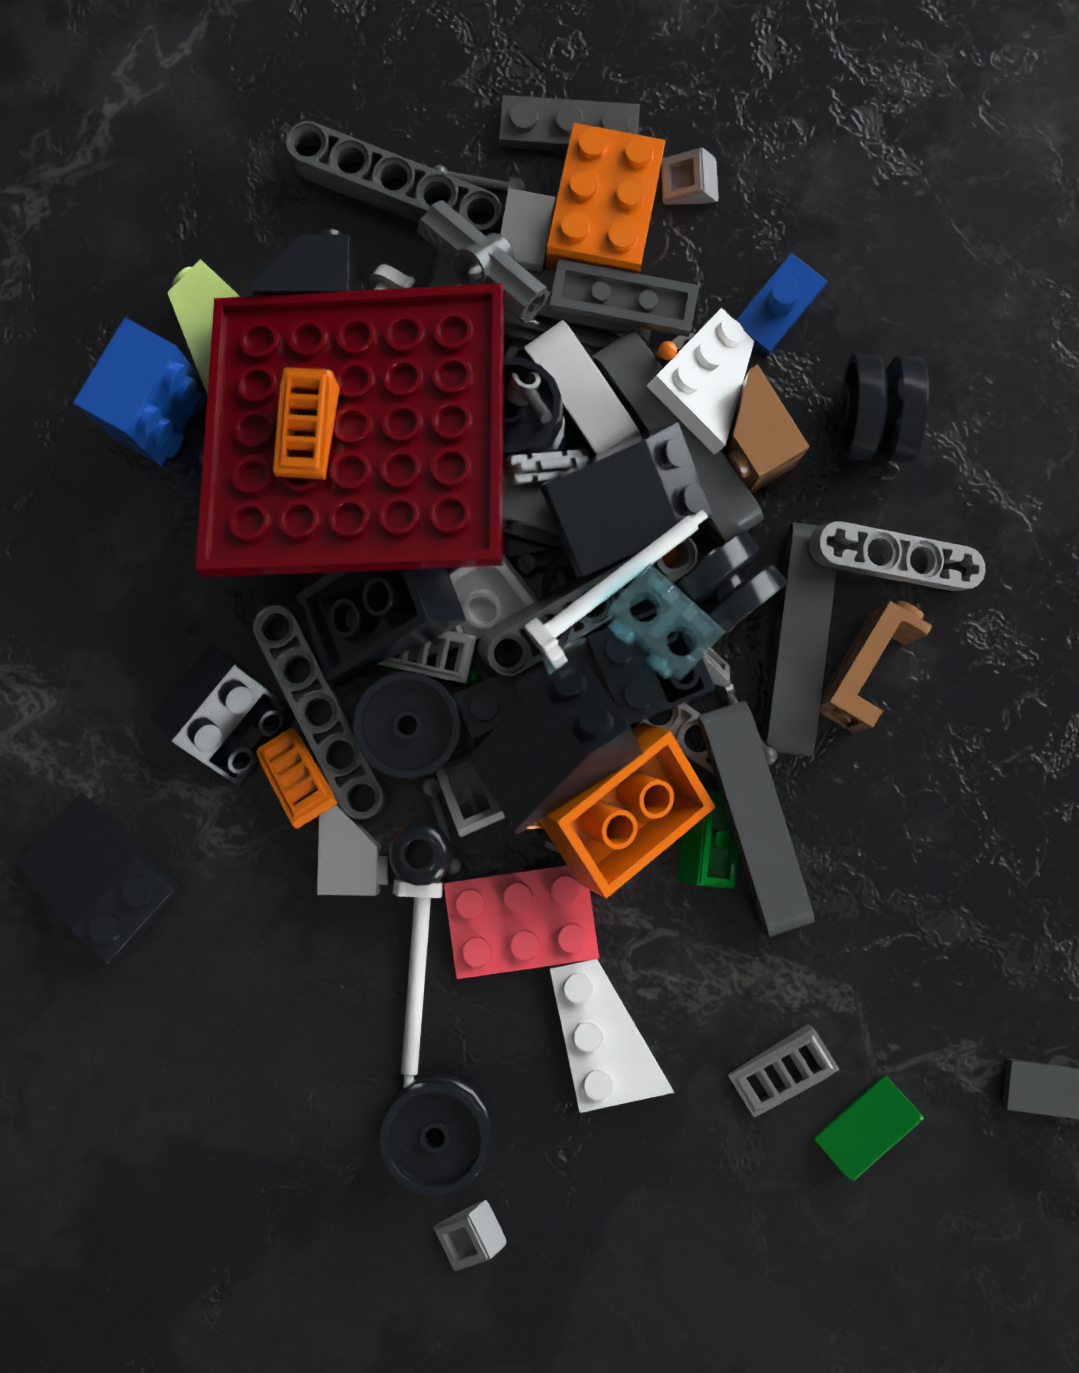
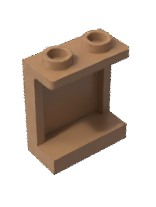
(840, 696)

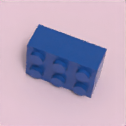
(143, 392)

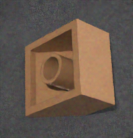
(762, 434)

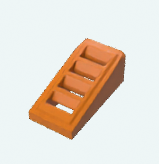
(308, 391)
(295, 774)

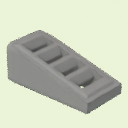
(462, 663)
(792, 1086)

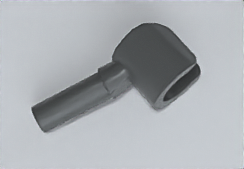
(526, 394)

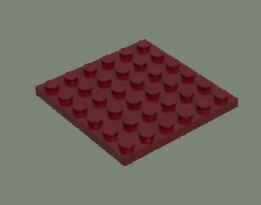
(411, 439)

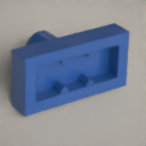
(780, 303)

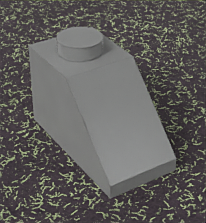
(348, 857)

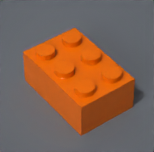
(605, 199)
(629, 814)

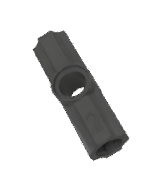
(482, 260)

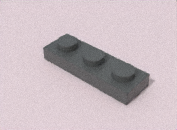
(549, 121)
(623, 297)

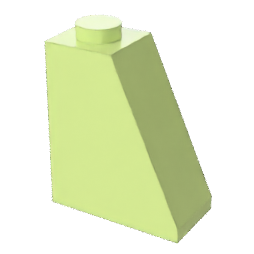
(193, 304)

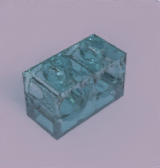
(673, 614)

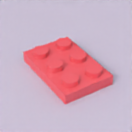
(519, 921)

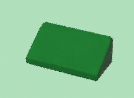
(709, 850)
(868, 1128)

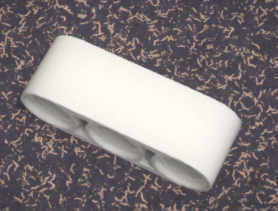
(583, 388)

